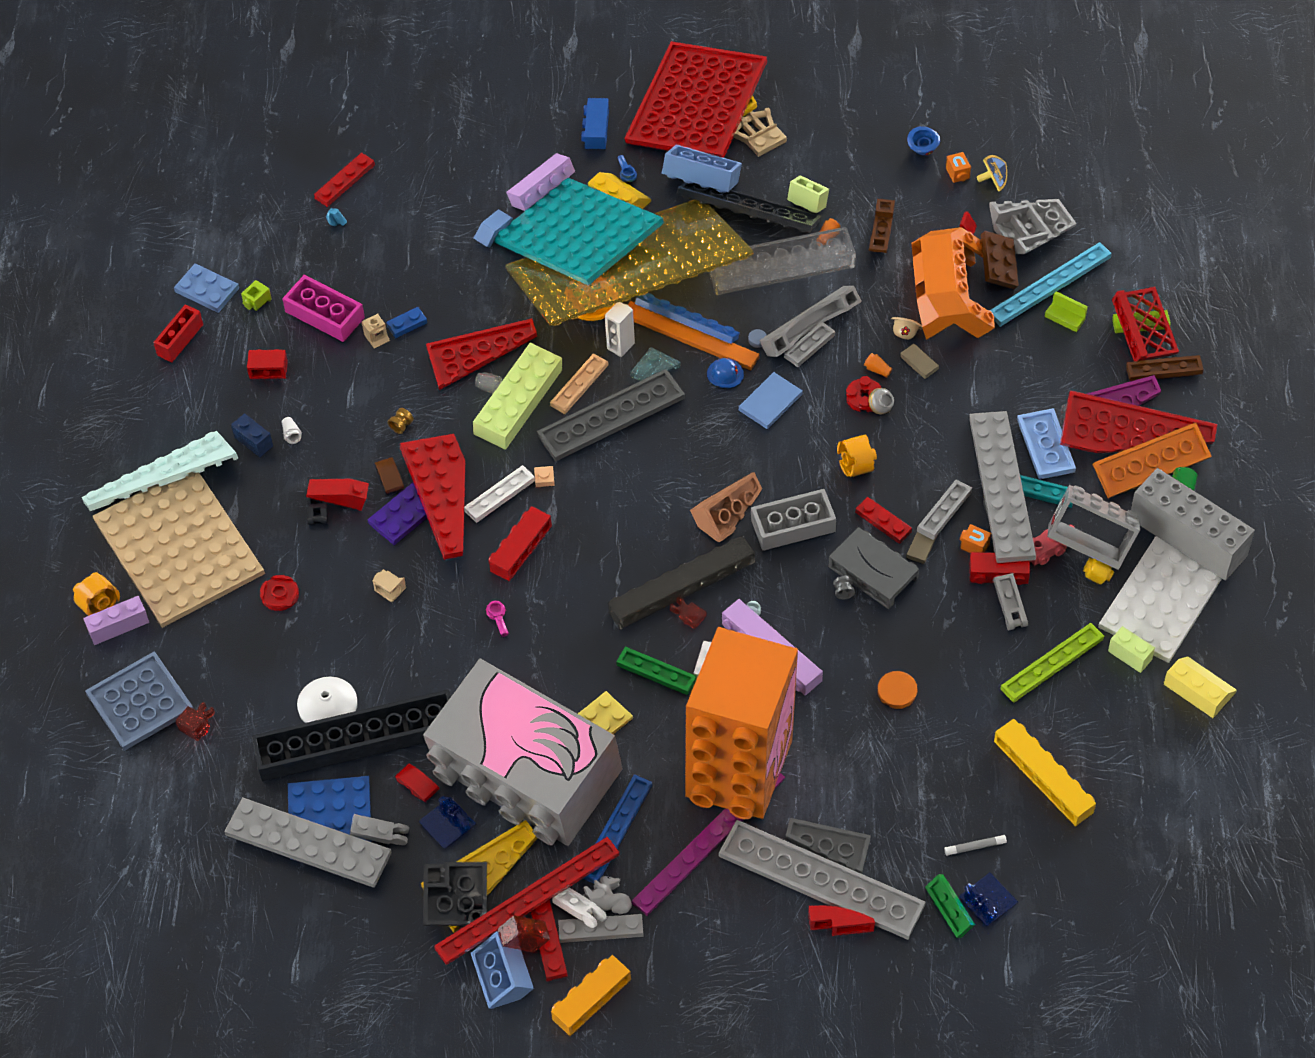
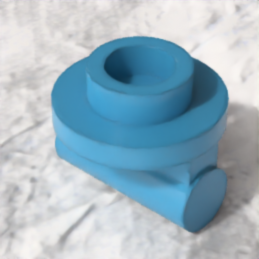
(335, 217)

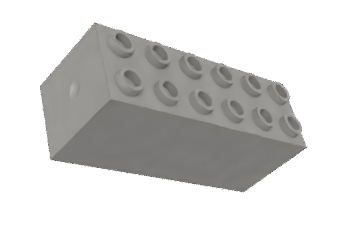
(1192, 524)

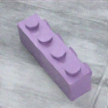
(540, 182)

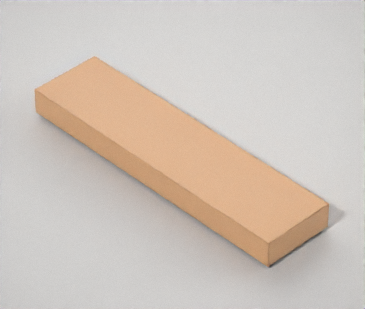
(579, 383)

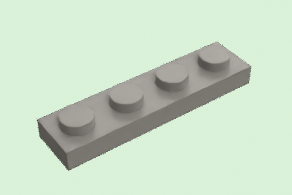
(944, 509)
(612, 928)

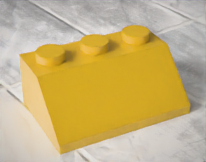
(617, 188)

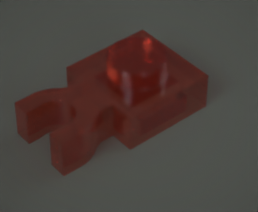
(690, 614)

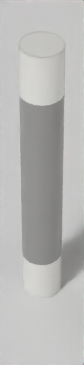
(975, 845)

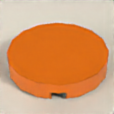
(897, 689)

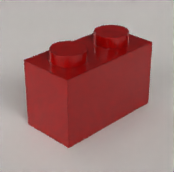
(267, 364)

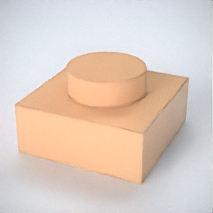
(544, 476)

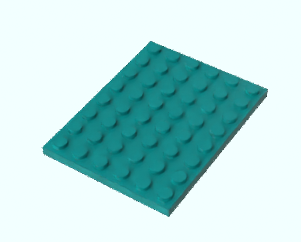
(578, 230)

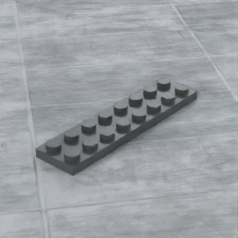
(610, 415)

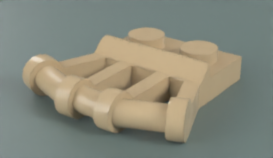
(763, 140)

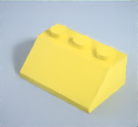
(1198, 686)

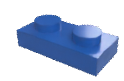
(406, 322)

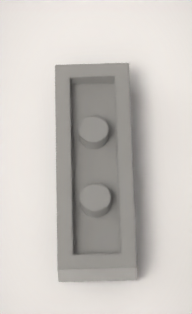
(809, 344)

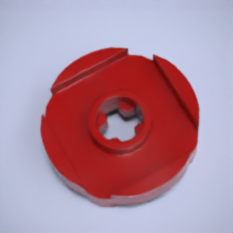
(854, 392)

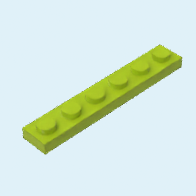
(1052, 662)

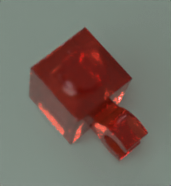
(195, 722)

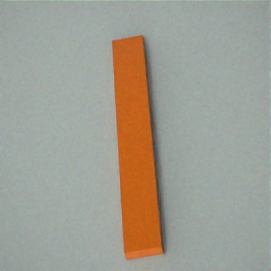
(693, 337)

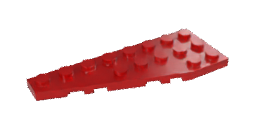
(1115, 426)
(439, 478)

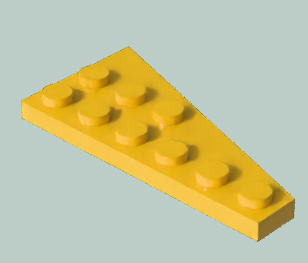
(501, 854)

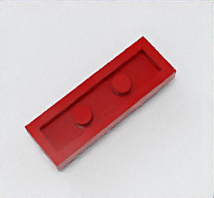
(883, 520)

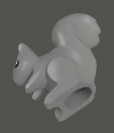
(604, 897)

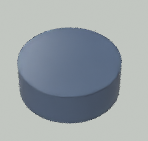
(755, 336)

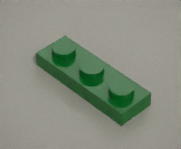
(950, 906)

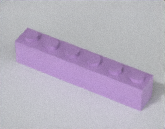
(744, 620)

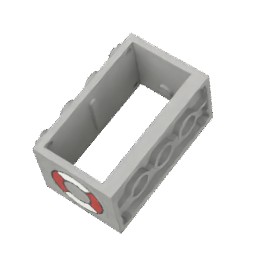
(1086, 543)

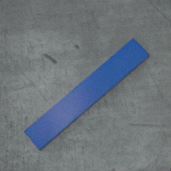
(622, 817)

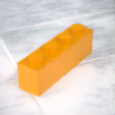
(590, 995)

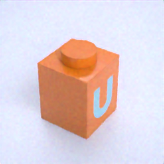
(958, 167)
(975, 539)

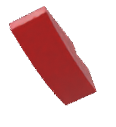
(840, 920)

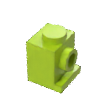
(255, 295)

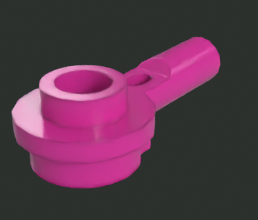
(496, 611)

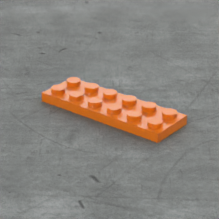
(1133, 466)

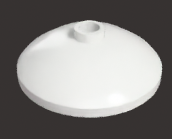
(340, 701)

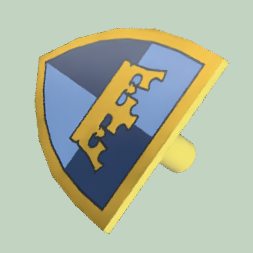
(996, 169)

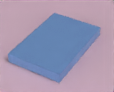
(770, 400)

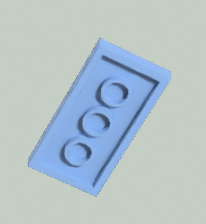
(1042, 438)

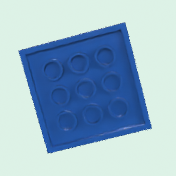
(331, 801)

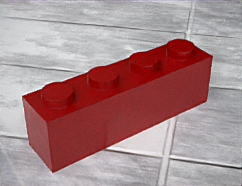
(520, 543)

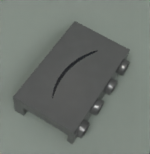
(873, 567)

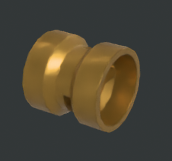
(400, 420)

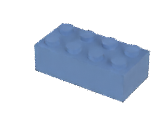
(701, 168)

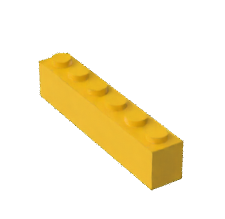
(1045, 772)

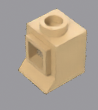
(375, 331)
(388, 585)

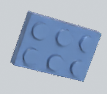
(206, 288)

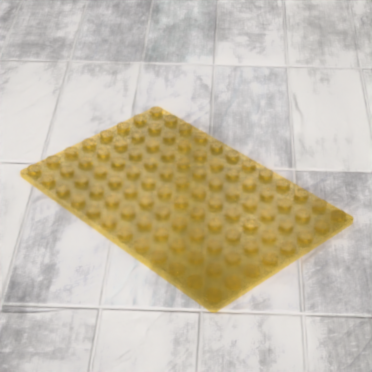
(686, 245)

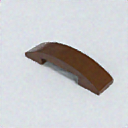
(882, 225)

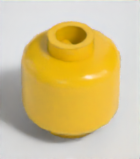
(1097, 571)

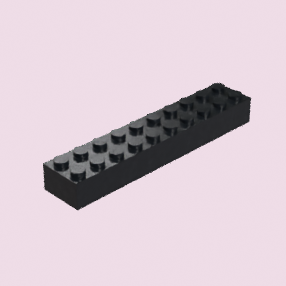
(346, 736)

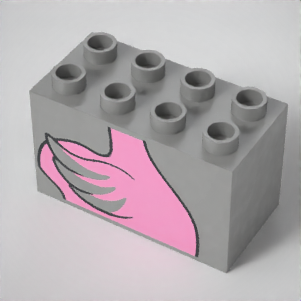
(522, 753)

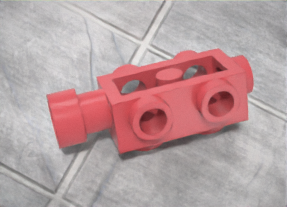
(1046, 547)

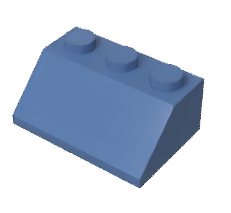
(501, 972)

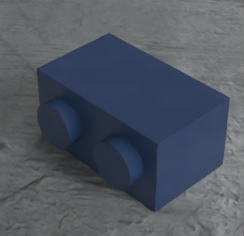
(252, 435)

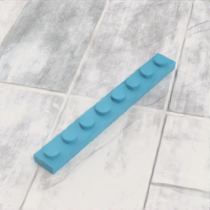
(1050, 284)

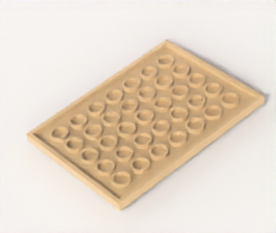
(178, 547)

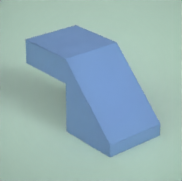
(491, 226)

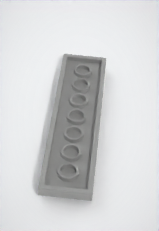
(308, 842)

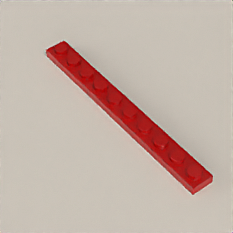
(527, 900)

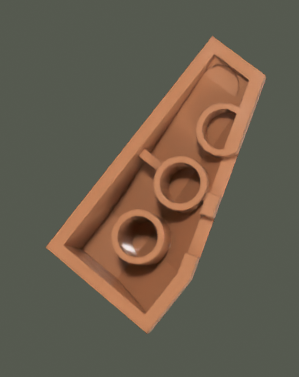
(724, 509)

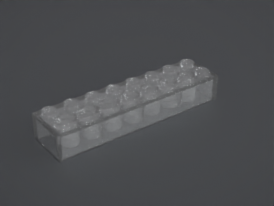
(787, 261)

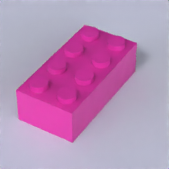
(323, 308)

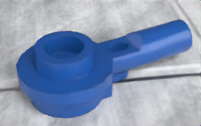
(627, 173)

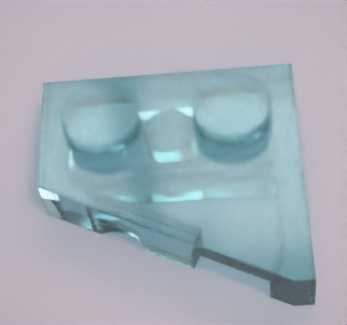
(652, 363)

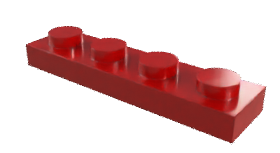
(344, 179)
(551, 951)

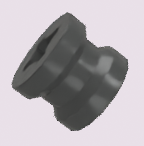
(844, 587)

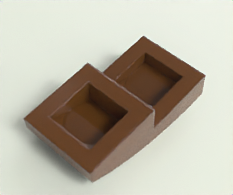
(389, 475)

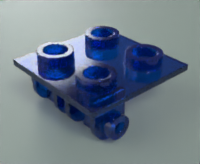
(447, 822)
(988, 899)

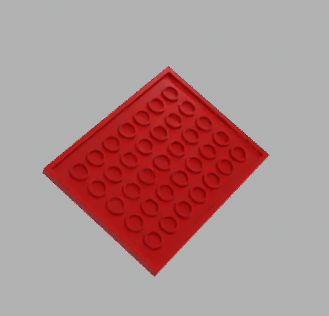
(696, 99)

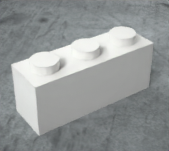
(619, 328)

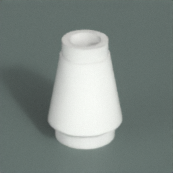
(291, 432)

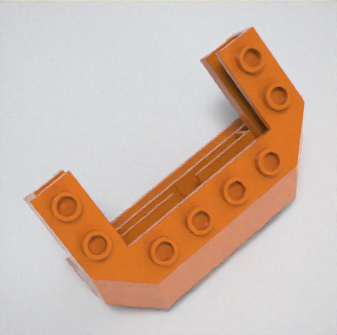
(942, 282)

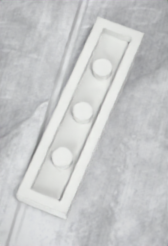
(499, 494)

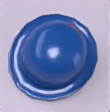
(923, 140)
(725, 373)

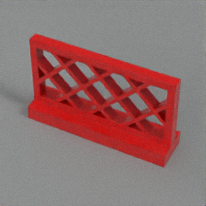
(1131, 330)

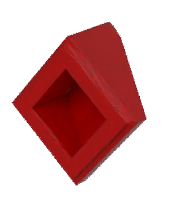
(968, 223)

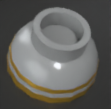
(881, 400)

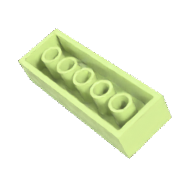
(517, 396)

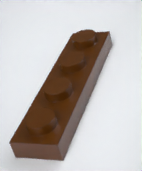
(1165, 367)

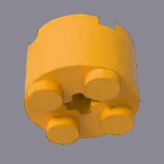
(856, 456)
(95, 594)

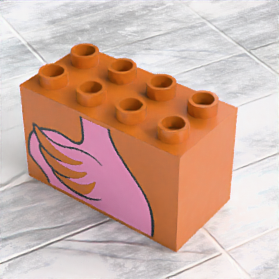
(740, 723)

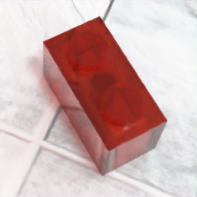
(523, 933)

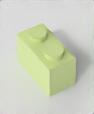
(808, 194)
(1131, 649)

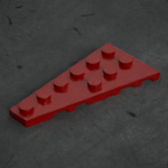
(466, 353)

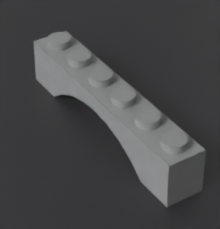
(829, 307)

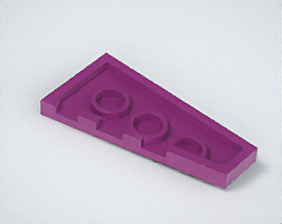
(1132, 392)

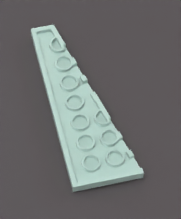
(165, 470)

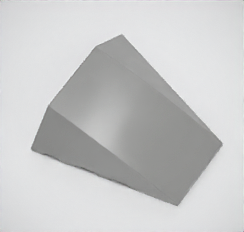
(1030, 222)

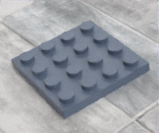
(138, 700)

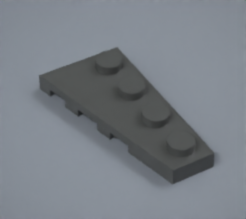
(832, 843)

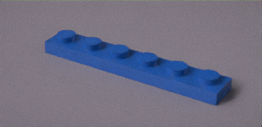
(687, 318)

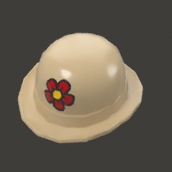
(905, 327)

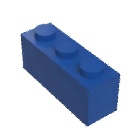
(595, 123)

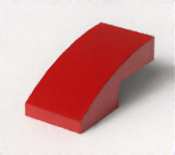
(417, 782)

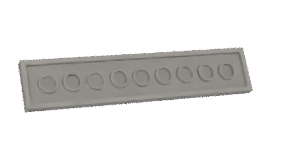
(1002, 487)
(821, 878)

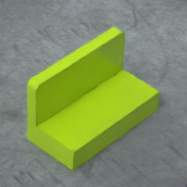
(1066, 312)

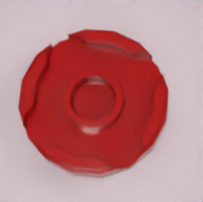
(279, 592)

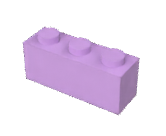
(116, 620)

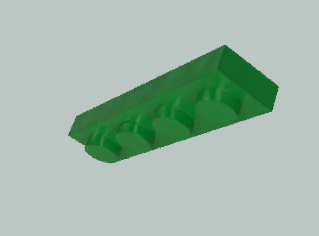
(656, 670)

